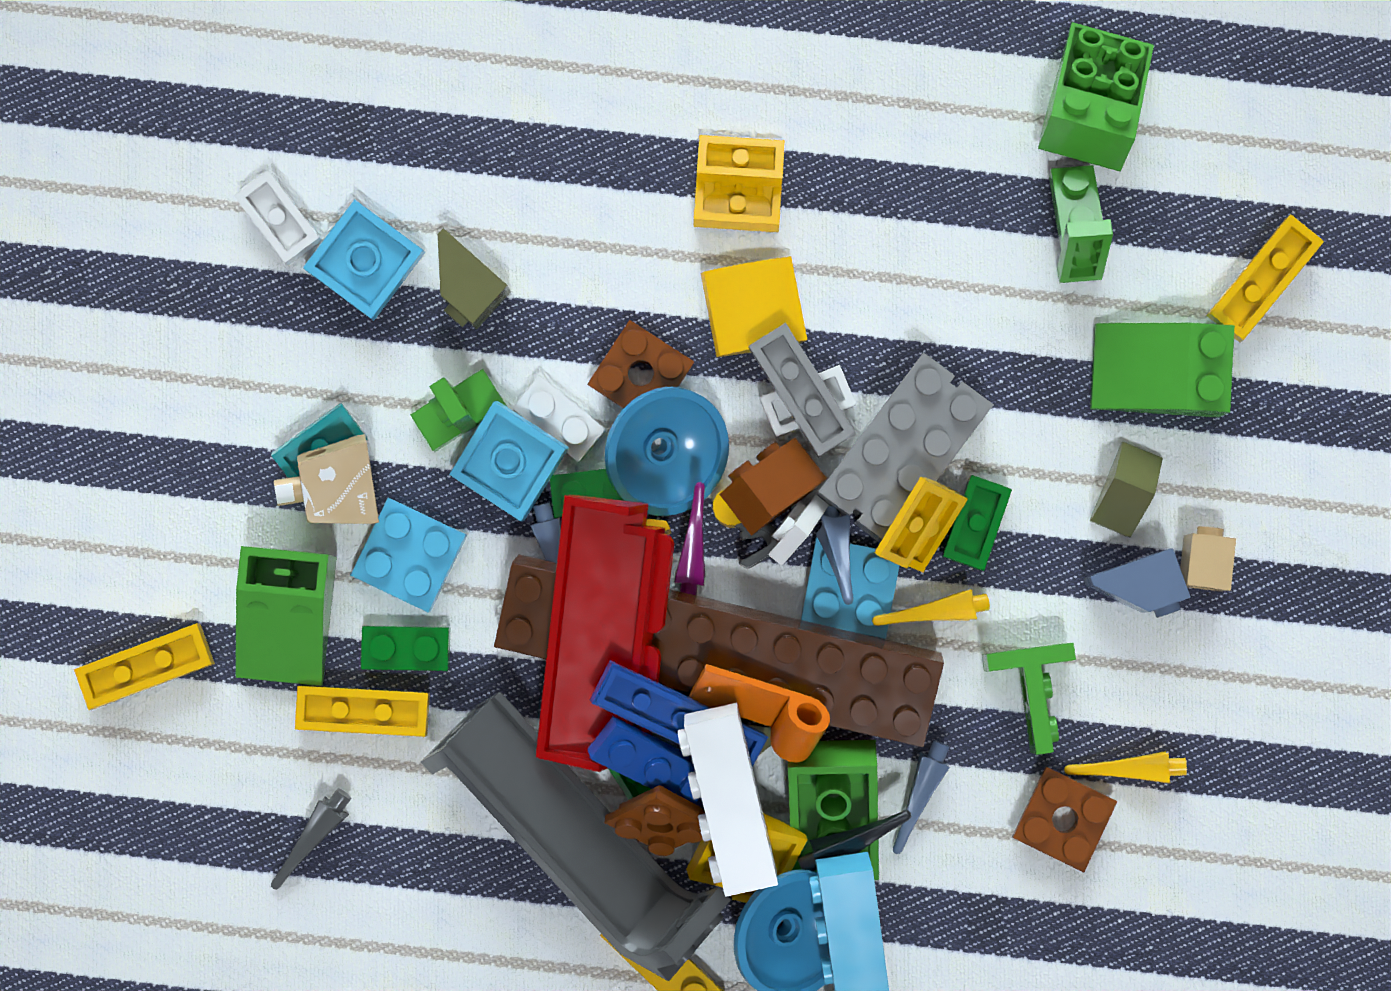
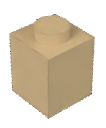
(1208, 559)

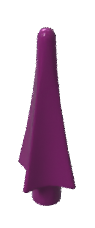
(691, 564)

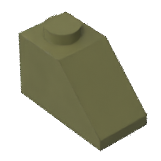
(467, 283)

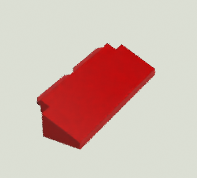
(604, 608)

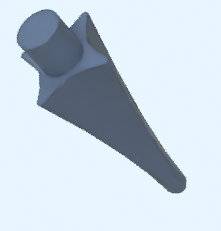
(547, 531)
(835, 540)
(928, 775)

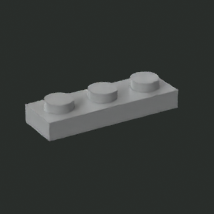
(801, 390)

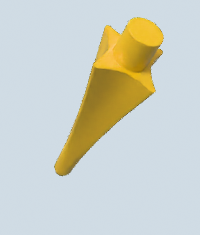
(956, 607)
(1150, 767)

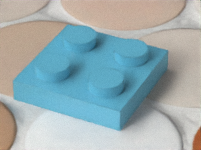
(364, 260)
(509, 461)
(408, 555)
(872, 588)

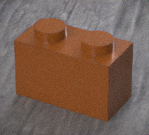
(772, 485)

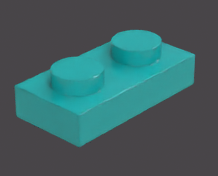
(328, 429)

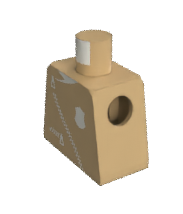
(333, 484)

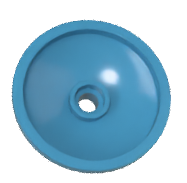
(690, 450)
(783, 956)

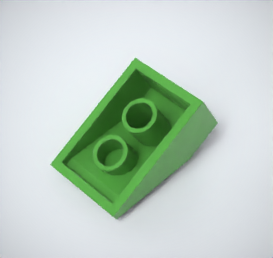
(1163, 368)
(835, 792)

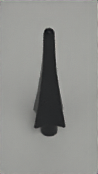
(852, 840)

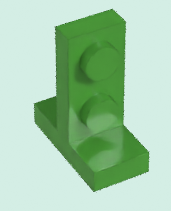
(1080, 224)
(455, 409)
(1035, 688)

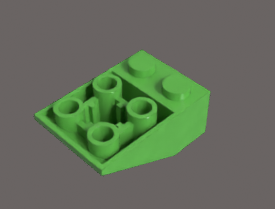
(1097, 97)
(283, 614)

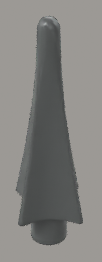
(324, 819)

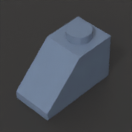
(1144, 584)

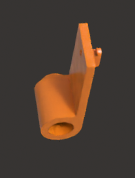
(794, 718)

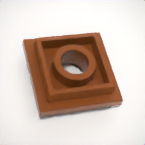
(633, 347)
(1091, 814)
(658, 820)

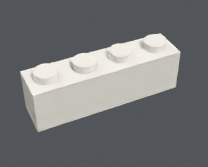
(729, 798)

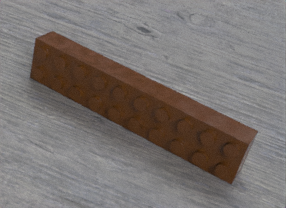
(860, 678)

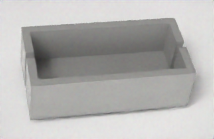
(906, 440)

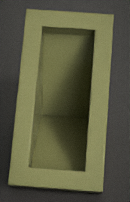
(1127, 490)

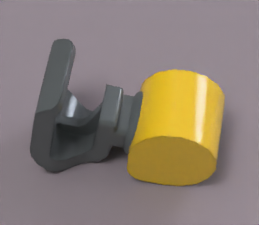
(727, 518)

